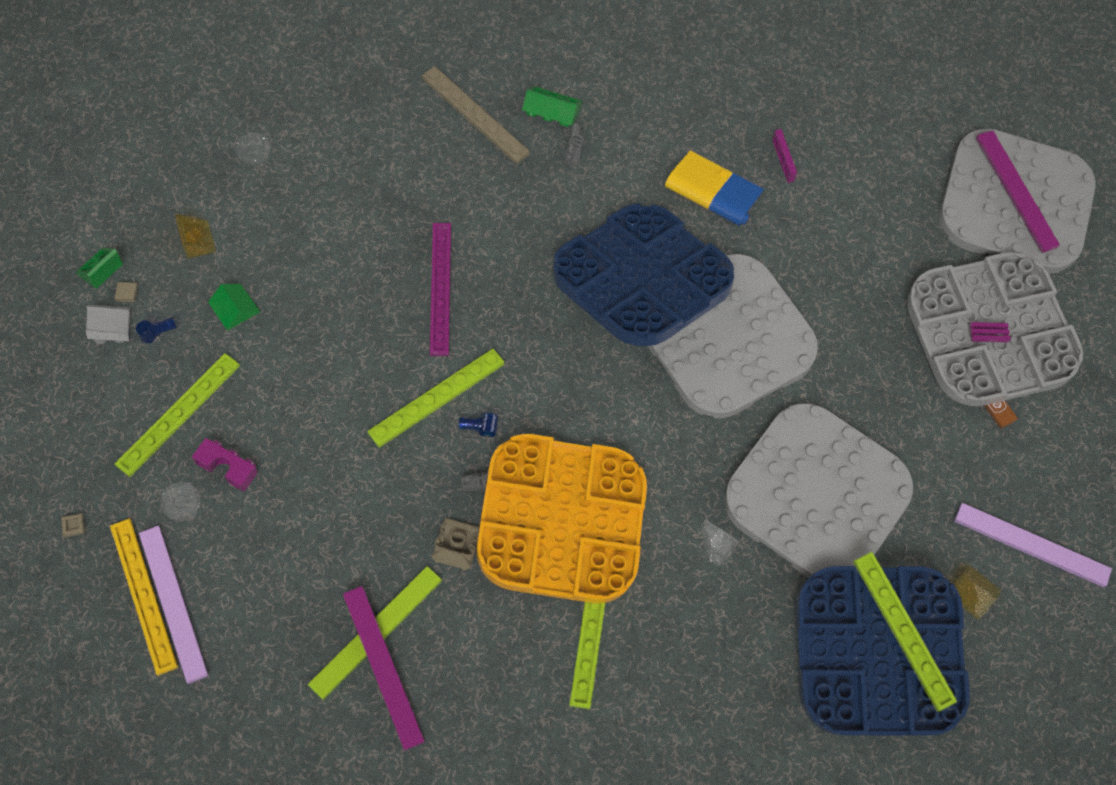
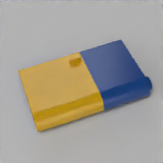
(714, 188)

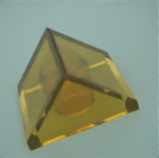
(195, 236)
(976, 592)

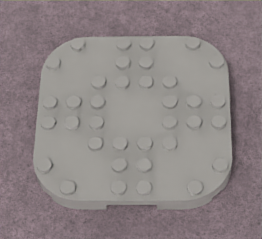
(985, 220)
(997, 290)
(740, 346)
(818, 490)

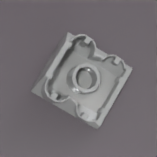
(108, 323)

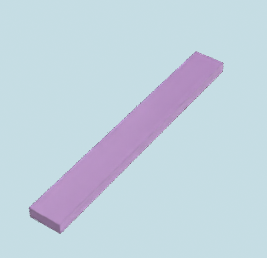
(1033, 545)
(173, 605)

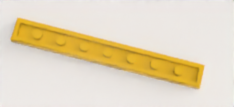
(144, 597)

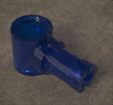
(154, 329)
(484, 425)

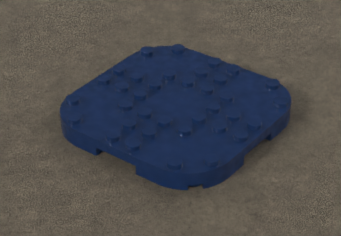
(643, 275)
(853, 666)

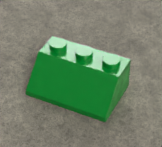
(551, 106)

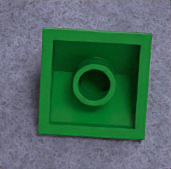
(100, 267)
(232, 305)

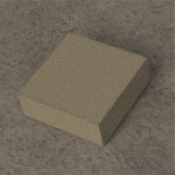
(126, 292)
(73, 525)

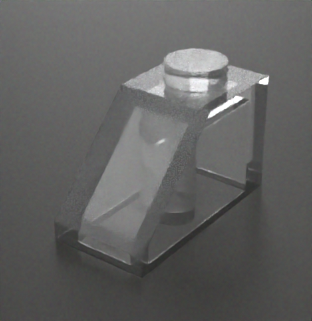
(717, 543)

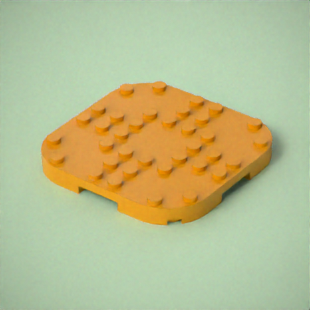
(562, 519)

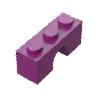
(211, 454)

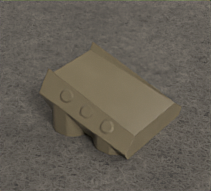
(456, 544)

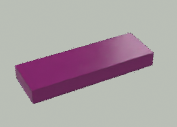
(784, 156)

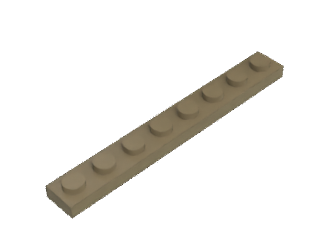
(475, 115)

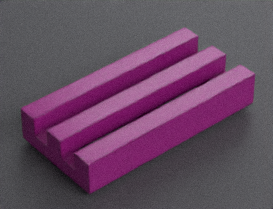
(989, 329)

